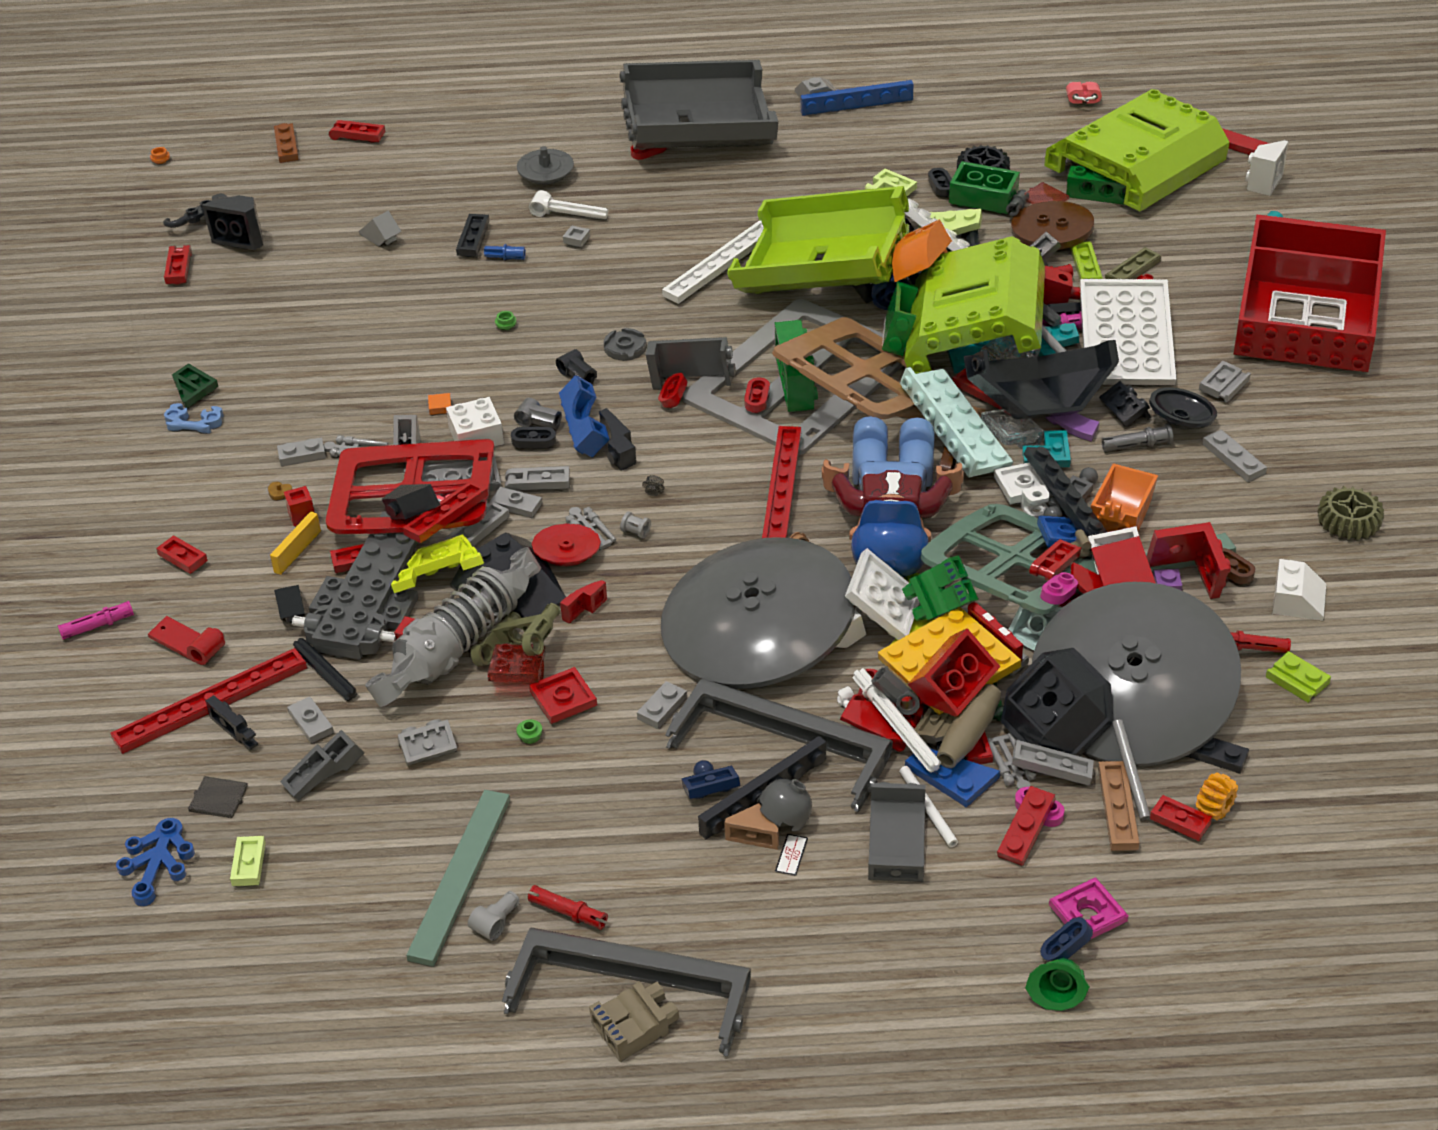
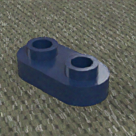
(1067, 940)

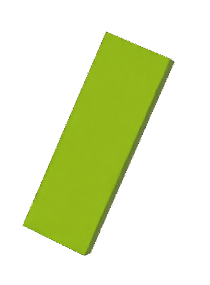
(1086, 261)

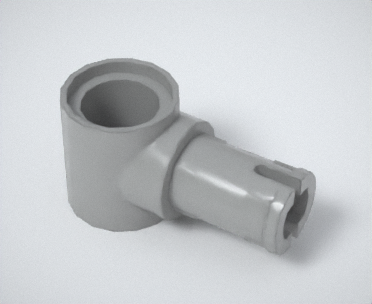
(491, 920)

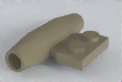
(960, 732)

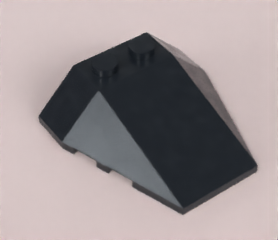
(542, 587)

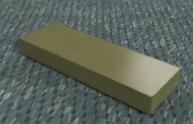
(1135, 265)

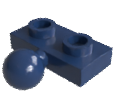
(709, 781)

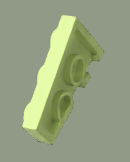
(959, 221)

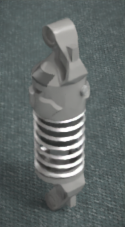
(440, 638)

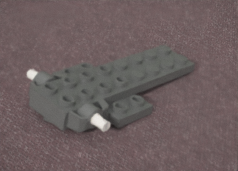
(355, 612)

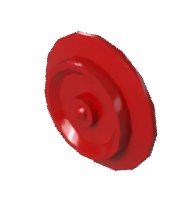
(566, 544)

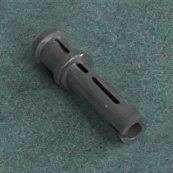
(1146, 437)

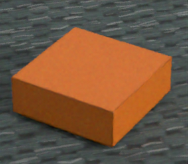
(438, 403)

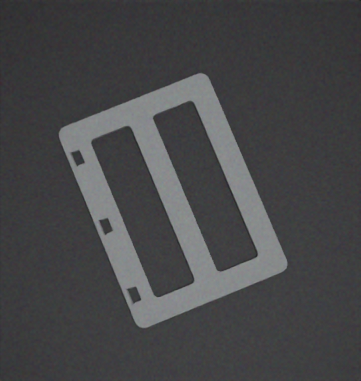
(821, 421)

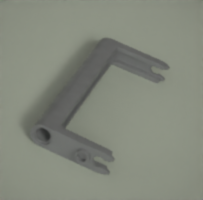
(786, 722)
(632, 964)

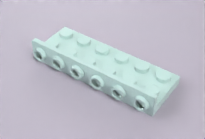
(955, 421)

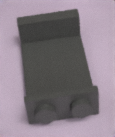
(690, 358)
(897, 832)

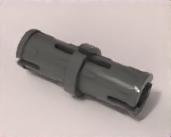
(1017, 202)

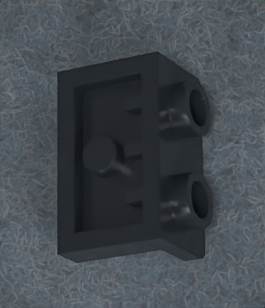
(1125, 404)

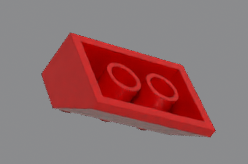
(954, 673)

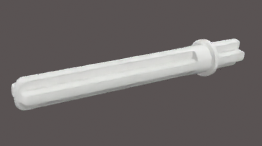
(897, 721)

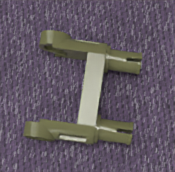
(535, 629)

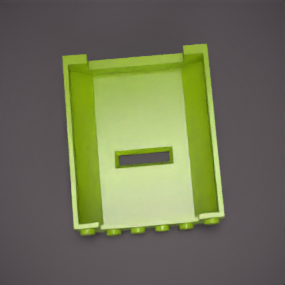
(1141, 155)
(849, 227)
(977, 298)

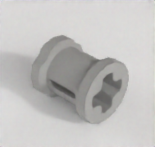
(628, 522)

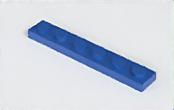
(856, 97)

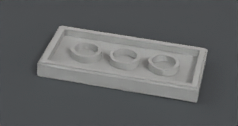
(458, 470)

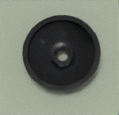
(1182, 408)

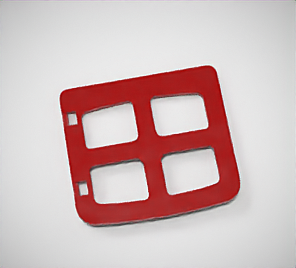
(415, 456)

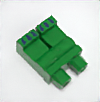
(931, 591)

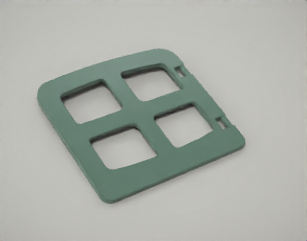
(1007, 558)

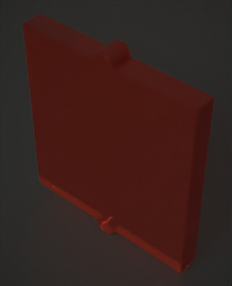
(1045, 192)

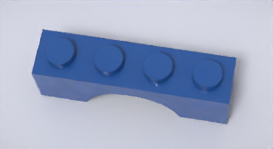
(586, 432)

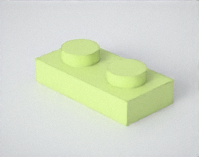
(247, 861)

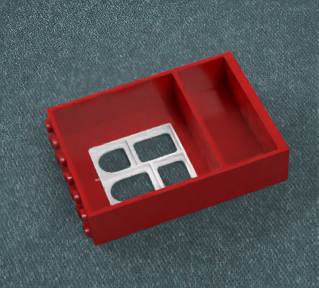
(1312, 266)

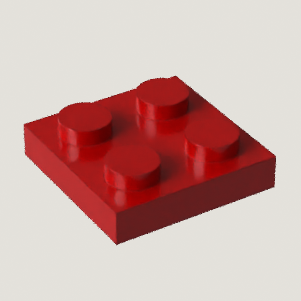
(563, 695)

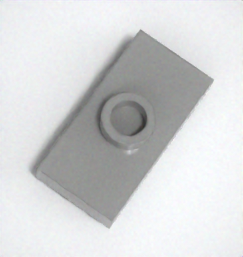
(517, 501)
(310, 719)

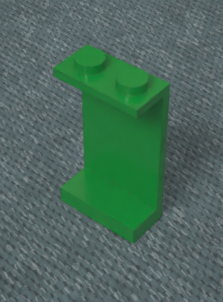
(898, 320)

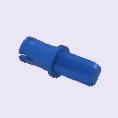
(505, 252)

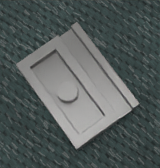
(1224, 381)

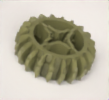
(1350, 513)

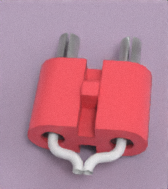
(1087, 92)

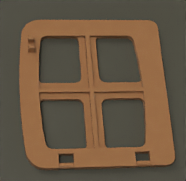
(825, 337)

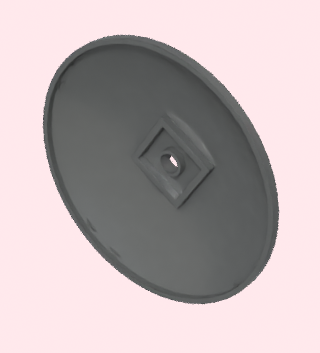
(762, 639)
(1186, 671)

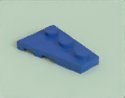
(961, 783)

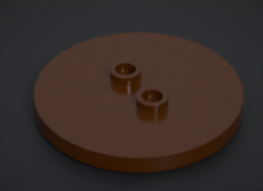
(1061, 219)

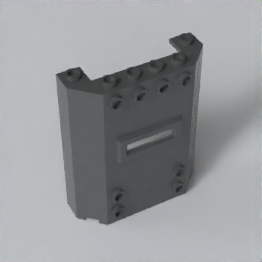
(717, 97)

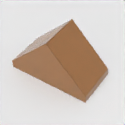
(752, 828)

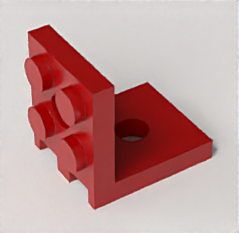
(1189, 544)

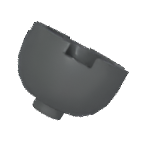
(786, 803)

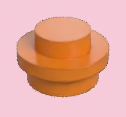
(159, 155)

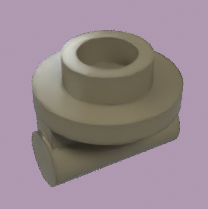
(1083, 542)

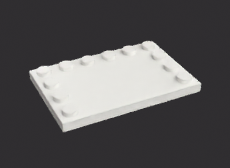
(1140, 322)

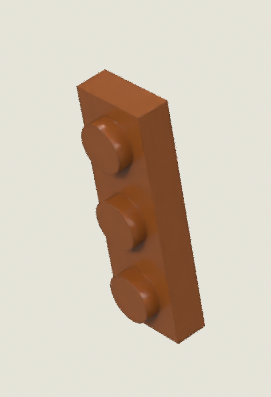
(286, 142)

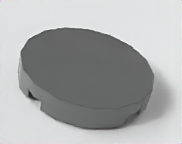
(625, 344)

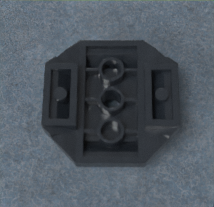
(1080, 709)

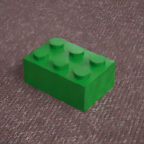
(983, 187)

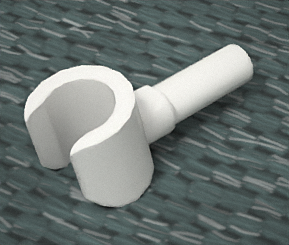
(844, 696)

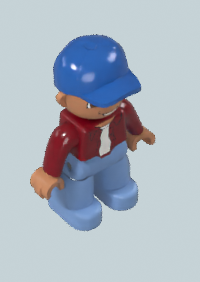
(892, 493)

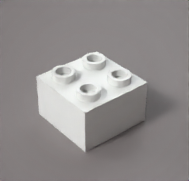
(475, 421)

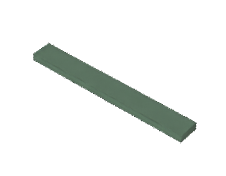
(458, 878)

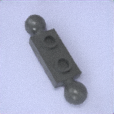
(1083, 485)

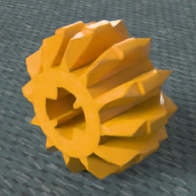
(1217, 795)

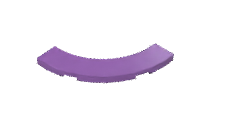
(1076, 425)

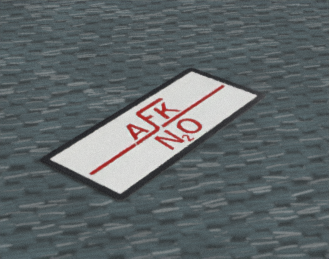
(791, 854)

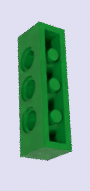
(1095, 190)

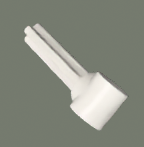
(543, 204)

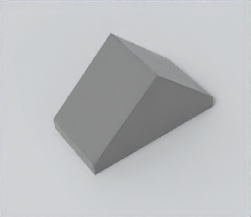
(406, 430)

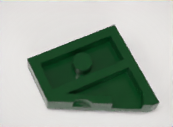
(193, 384)

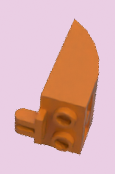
(919, 249)
(1124, 498)

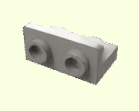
(426, 742)

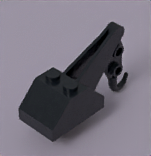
(229, 221)

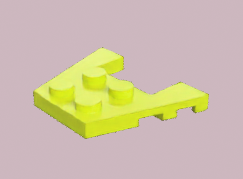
(437, 556)

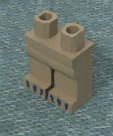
(633, 1019)

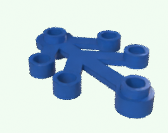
(166, 832)

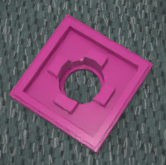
(1090, 896)

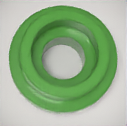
(505, 320)
(529, 731)

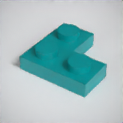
(1057, 445)

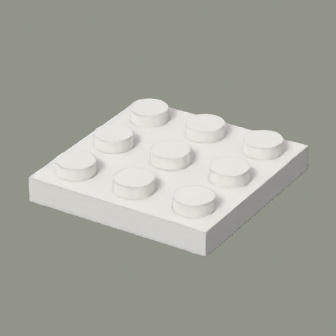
(879, 594)

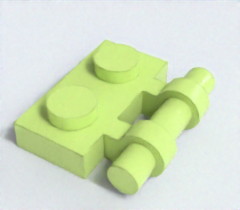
(891, 179)

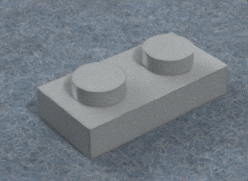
(301, 451)
(662, 705)

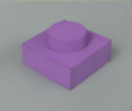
(1168, 577)

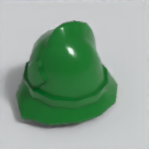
(1057, 985)

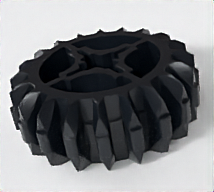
(985, 156)

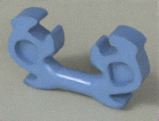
(177, 416)

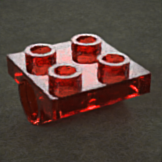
(512, 664)

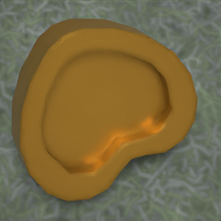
(277, 489)

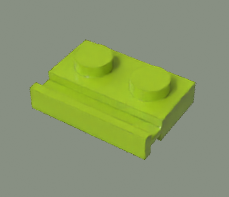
(1298, 676)

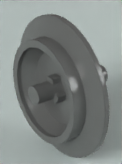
(545, 165)

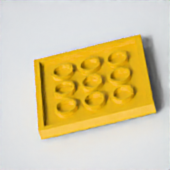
(915, 649)

